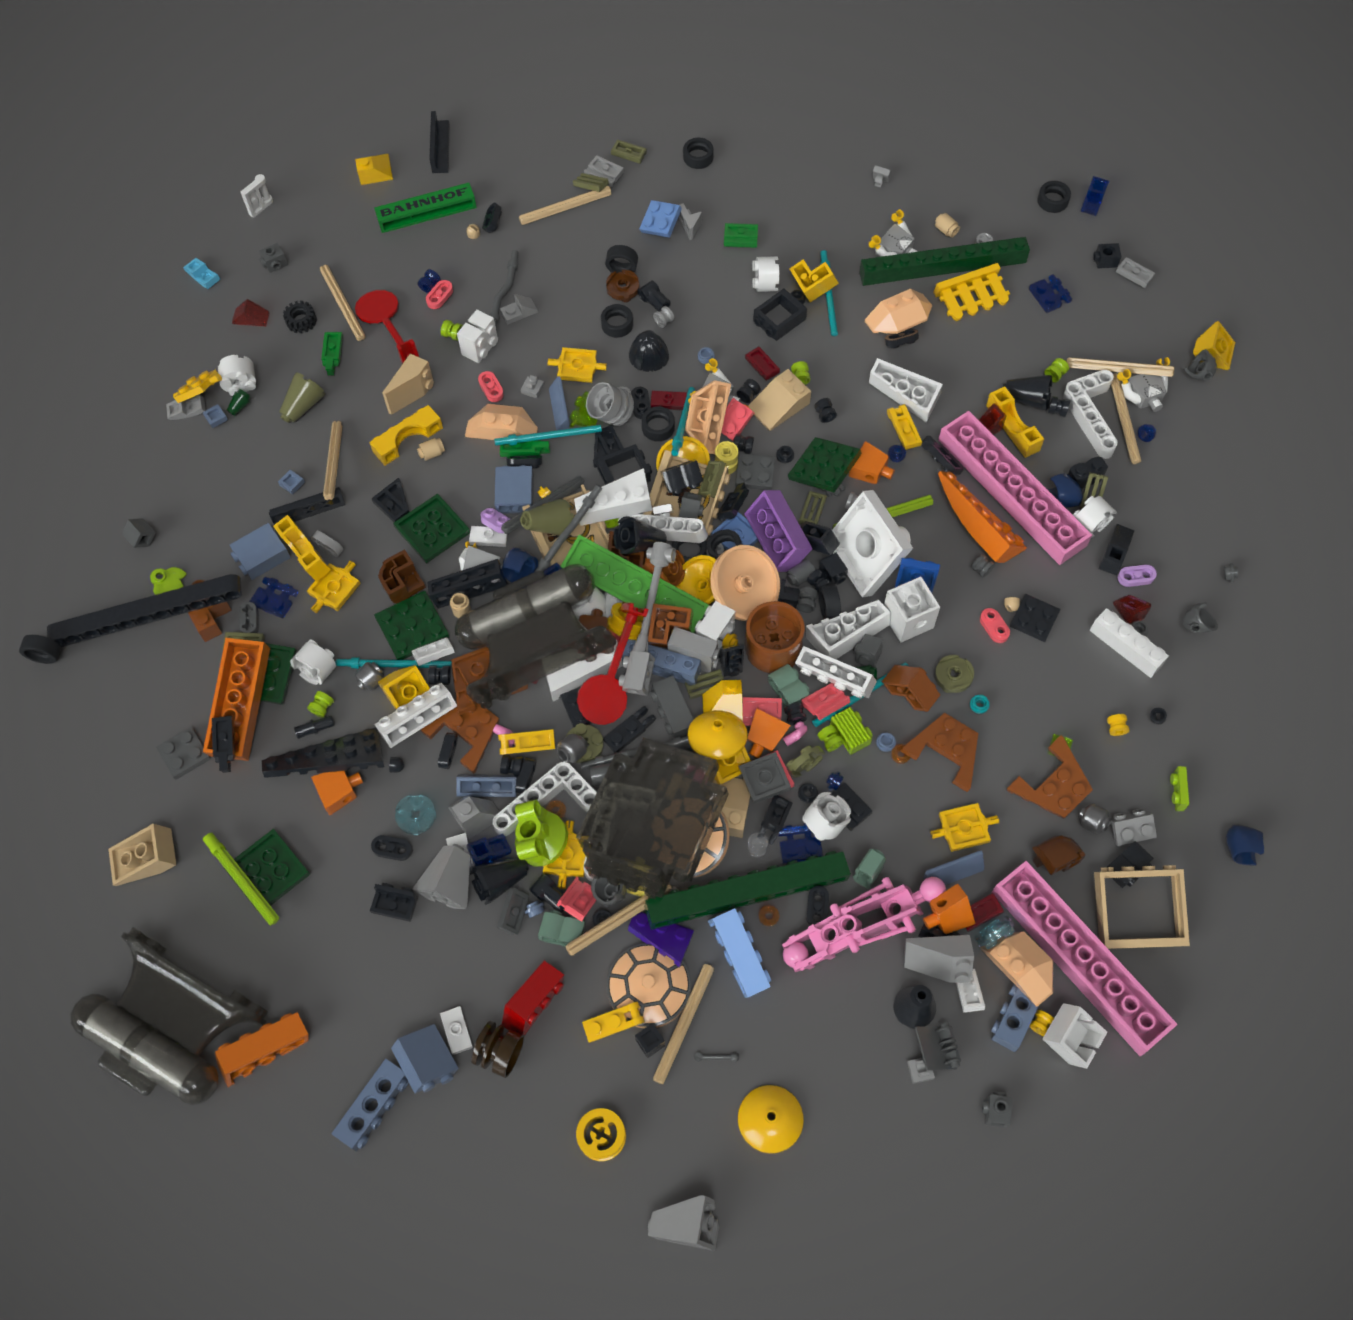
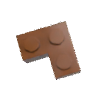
(664, 619)
(205, 620)
(913, 685)

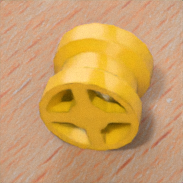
(1118, 724)
(1041, 1022)

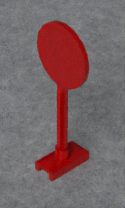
(380, 307)
(600, 696)

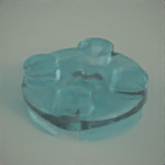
(414, 803)
(994, 931)

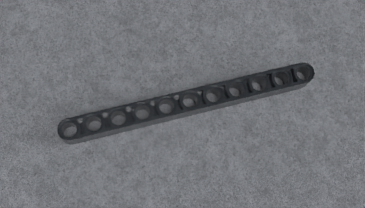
(146, 610)

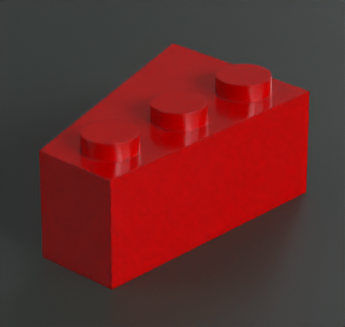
(532, 998)

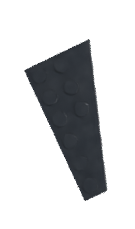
(330, 756)

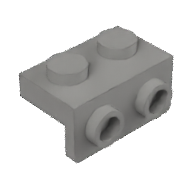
(1133, 827)

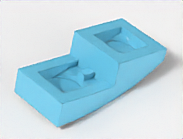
(201, 273)

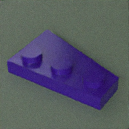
(669, 940)

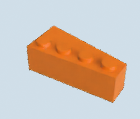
(260, 1047)

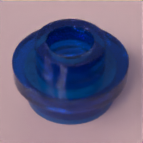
(1149, 429)
(897, 457)
(834, 780)

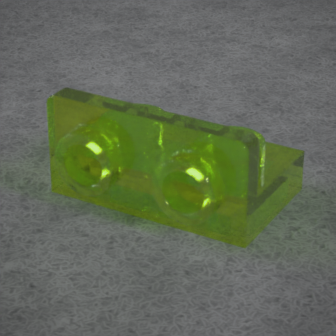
(580, 415)

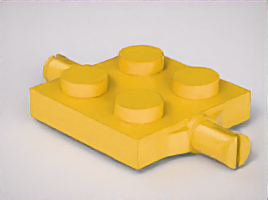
(577, 364)
(197, 385)
(334, 587)
(964, 827)
(570, 862)

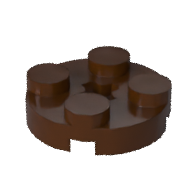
(620, 293)

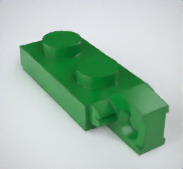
(331, 351)
(525, 448)

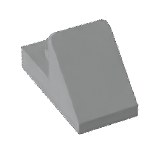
(690, 221)
(520, 309)

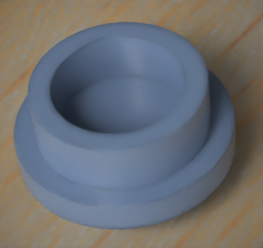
(705, 355)
(886, 742)
(534, 909)

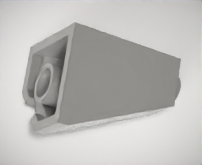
(473, 814)
(447, 878)
(686, 1223)

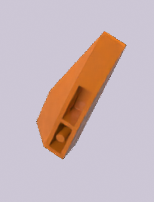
(980, 522)

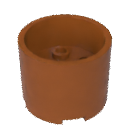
(774, 636)

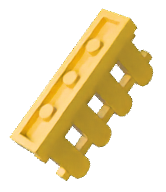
(965, 284)

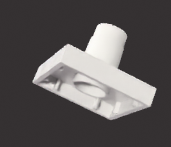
(870, 543)

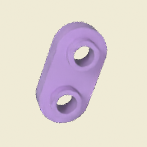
(493, 519)
(1135, 575)

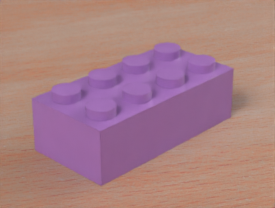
(778, 530)

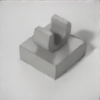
(881, 175)
(532, 386)
(918, 1071)

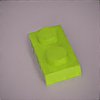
(1180, 796)

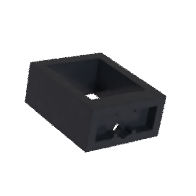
(790, 303)
(618, 457)

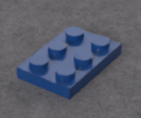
(912, 569)

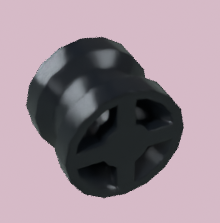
(795, 713)

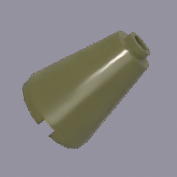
(300, 398)
(548, 518)

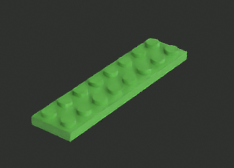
(628, 580)

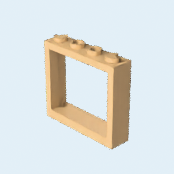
(1179, 905)

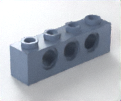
(670, 664)
(1012, 1037)
(346, 1131)

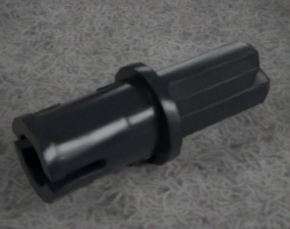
(313, 727)

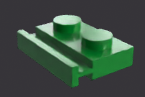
(740, 235)

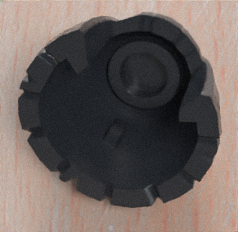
(648, 352)

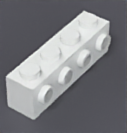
(1129, 642)
(836, 672)
(415, 715)

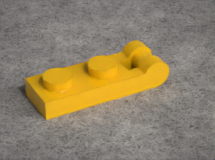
(904, 427)
(527, 741)
(612, 1022)

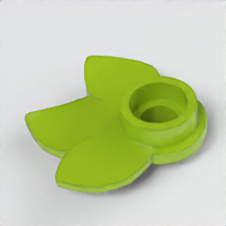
(170, 581)

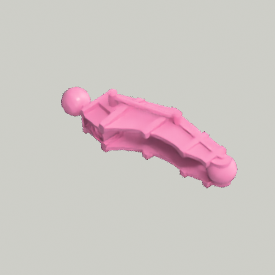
(796, 954)

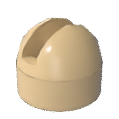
(473, 231)
(1012, 604)

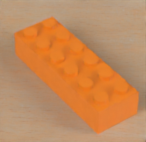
(239, 691)

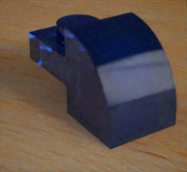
(1094, 195)
(488, 850)

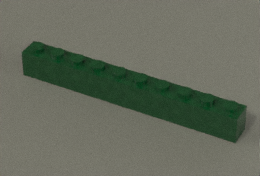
(943, 261)
(747, 889)

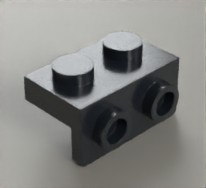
(394, 902)

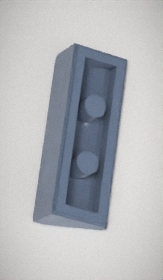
(559, 405)
(486, 785)
(958, 868)

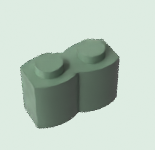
(787, 685)
(869, 868)
(560, 929)

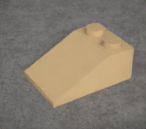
(408, 384)
(780, 400)
(736, 806)
(142, 855)

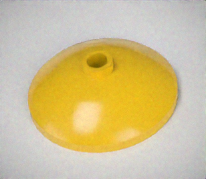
(690, 450)
(697, 577)
(716, 741)
(763, 1133)

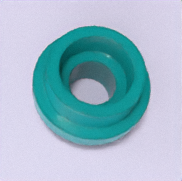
(979, 699)

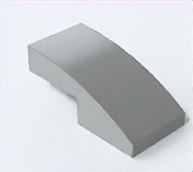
(186, 408)

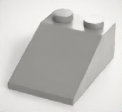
(941, 957)

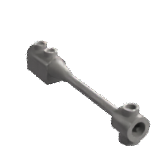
(640, 662)

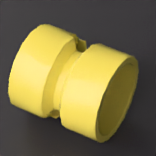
(727, 453)

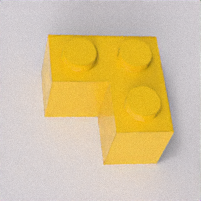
(814, 282)

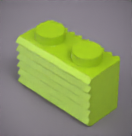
(852, 730)

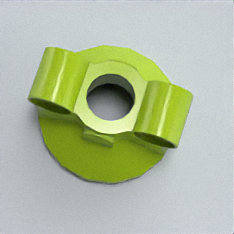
(549, 835)

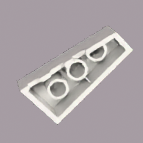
(906, 388)
(618, 499)
(842, 633)
(577, 673)

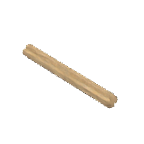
(564, 205)
(342, 302)
(1116, 366)
(1125, 420)
(332, 461)
(608, 924)
(683, 1024)

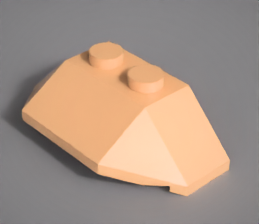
(899, 312)
(708, 413)
(500, 421)
(1024, 965)

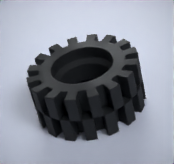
(300, 324)

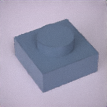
(215, 416)
(291, 482)

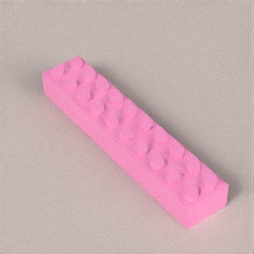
(1014, 487)
(1084, 958)

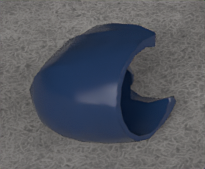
(1066, 490)
(518, 564)
(1244, 843)

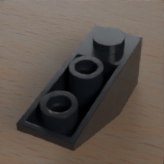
(1116, 549)
(732, 659)

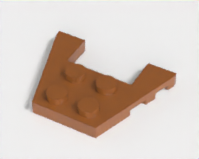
(469, 669)
(473, 727)
(952, 741)
(1062, 789)

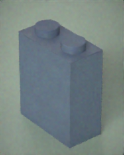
(513, 488)
(259, 551)
(424, 1059)

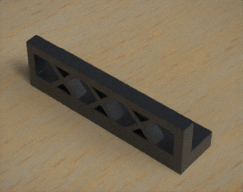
(439, 144)
(307, 507)
(465, 581)

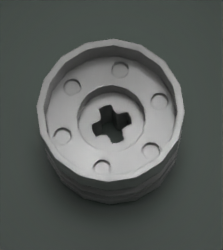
(609, 404)

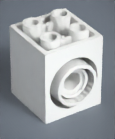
(911, 609)

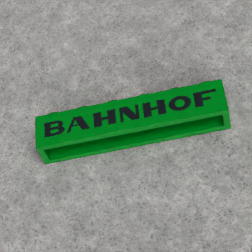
(425, 207)

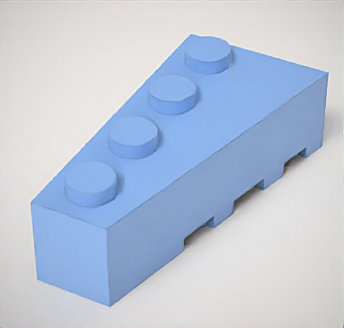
(740, 952)

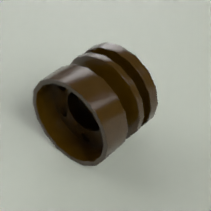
(495, 1048)

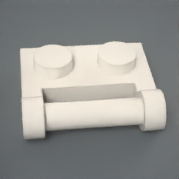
(254, 202)

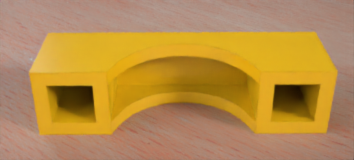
(422, 422)
(1025, 438)
(302, 547)

